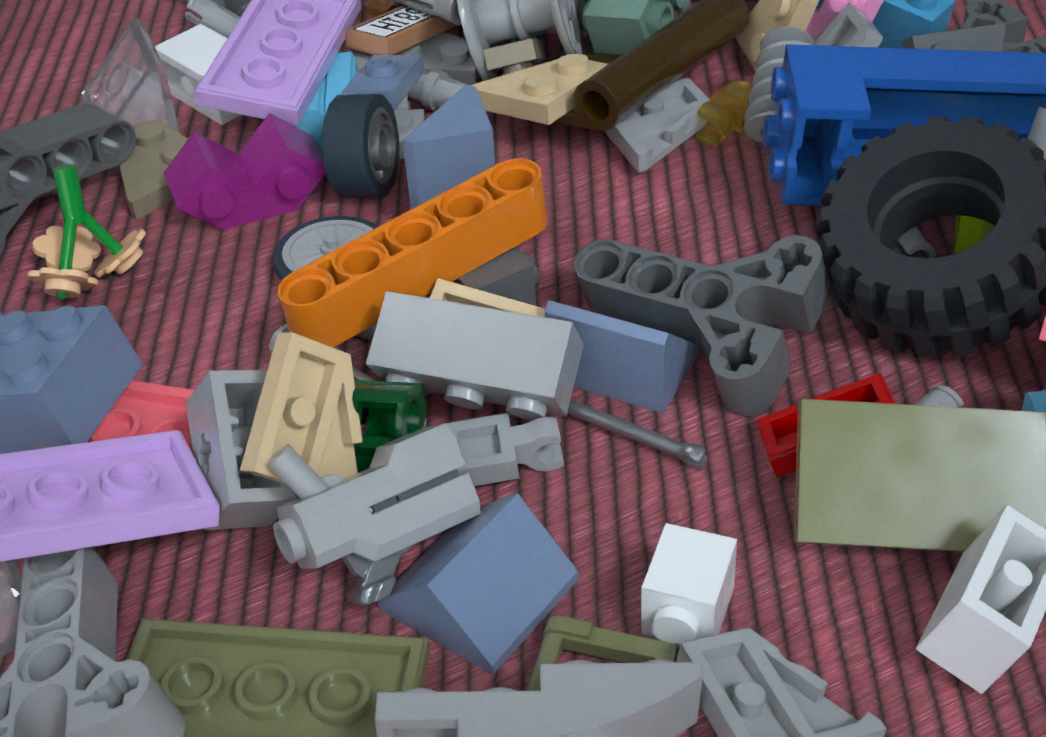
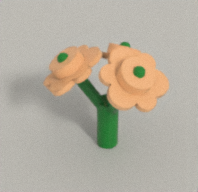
(71, 249)

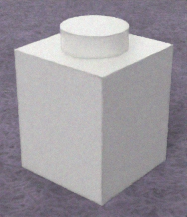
(688, 585)

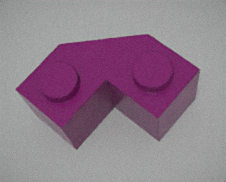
(262, 181)

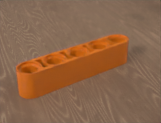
(406, 255)

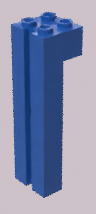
(848, 95)

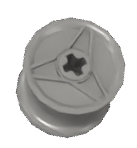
(501, 20)

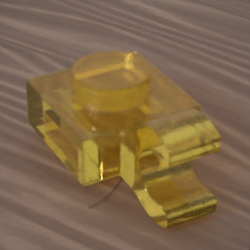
(725, 112)

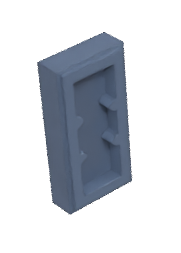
(387, 76)

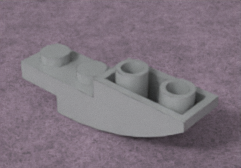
(572, 701)

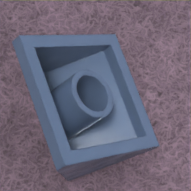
(448, 147)
(627, 358)
(484, 584)

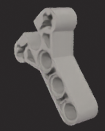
(66, 659)

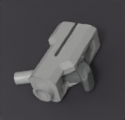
(375, 513)

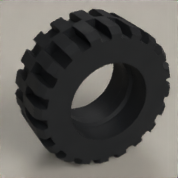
(925, 176)

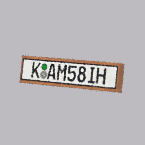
(395, 31)

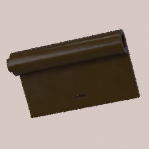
(652, 63)

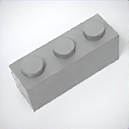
(477, 354)

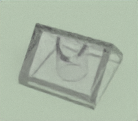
(133, 81)

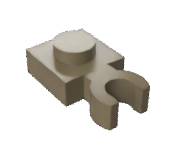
(514, 56)

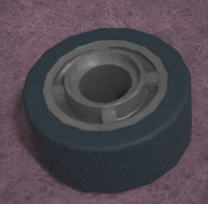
(360, 145)

